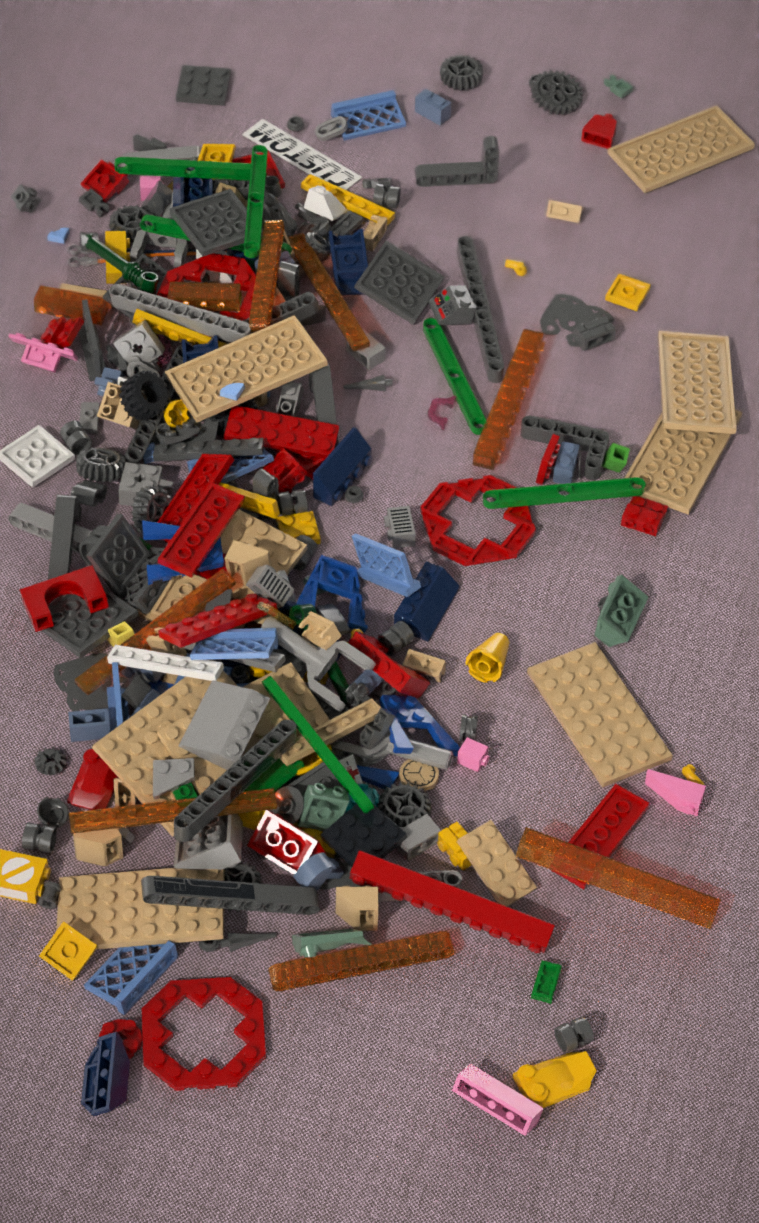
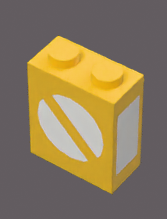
(22, 876)

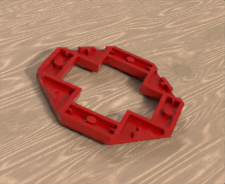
(215, 262)
(487, 550)
(205, 1074)

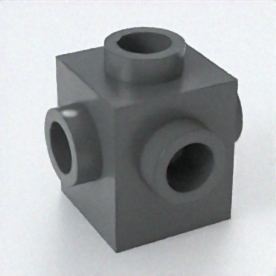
(25, 198)

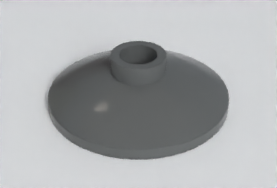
(288, 797)

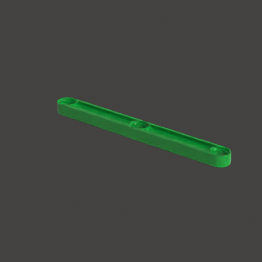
(178, 168)
(255, 209)
(170, 228)
(458, 385)
(577, 492)
(318, 745)

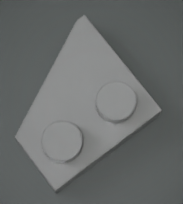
(171, 775)

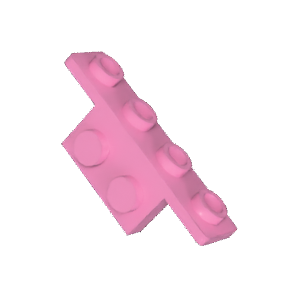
(40, 354)

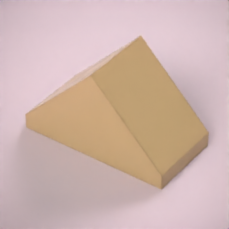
(123, 794)

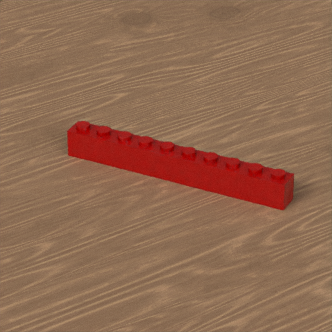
(451, 902)

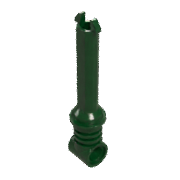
(131, 271)
(298, 614)

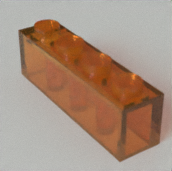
(207, 295)
(69, 304)

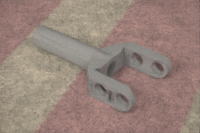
(143, 237)
(318, 659)
(421, 753)

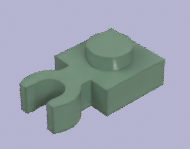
(618, 87)

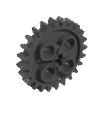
(556, 92)

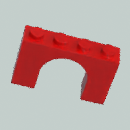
(79, 582)
(398, 676)

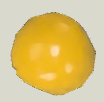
(176, 413)

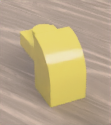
(120, 634)

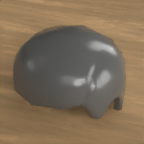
(52, 812)

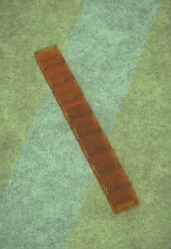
(266, 275)
(361, 961)

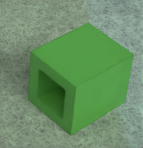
(616, 457)

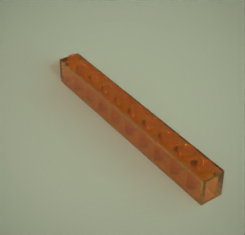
(509, 399)
(618, 878)

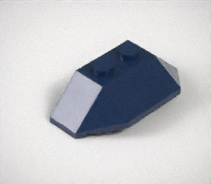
(106, 1076)

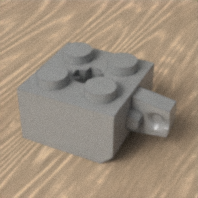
(140, 335)
(139, 476)

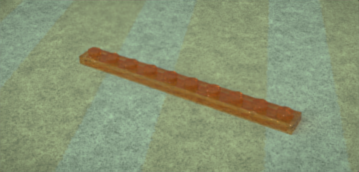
(329, 293)
(185, 608)
(163, 812)

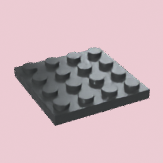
(213, 221)
(399, 282)
(81, 630)

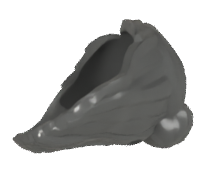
(275, 210)

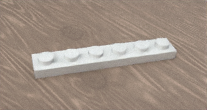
(165, 663)

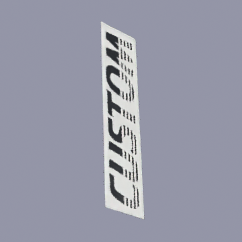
(301, 154)

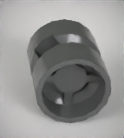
(388, 196)
(75, 437)
(286, 504)
(308, 555)
(396, 637)
(38, 837)
(576, 1033)

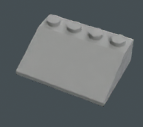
(224, 723)
(213, 846)

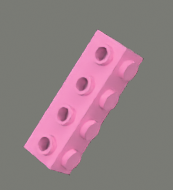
(497, 1099)

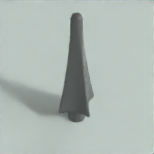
(304, 213)
(378, 383)
(238, 940)

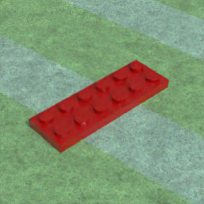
(282, 431)
(206, 470)
(201, 529)
(214, 621)
(608, 825)

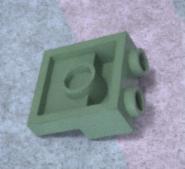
(323, 806)

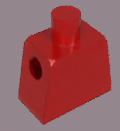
(600, 130)

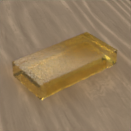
(271, 611)

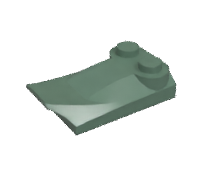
(620, 612)
(310, 943)

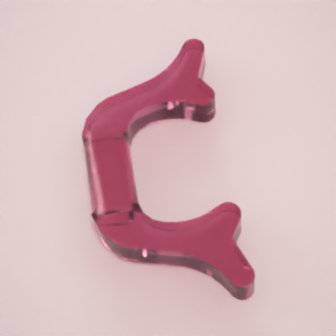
(432, 409)

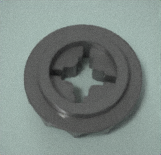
(317, 242)
(50, 768)

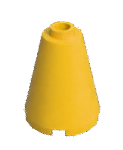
(488, 659)

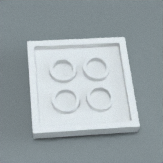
(36, 456)

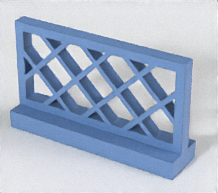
(365, 105)
(238, 471)
(390, 576)
(237, 644)
(116, 703)
(143, 979)

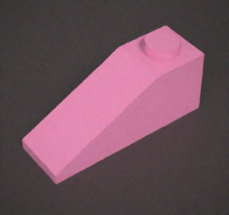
(680, 793)

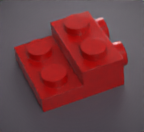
(105, 180)
(62, 331)
(286, 470)
(644, 515)

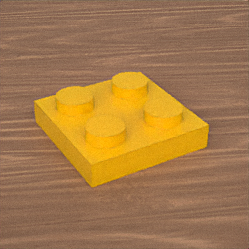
(627, 292)
(299, 524)
(68, 951)

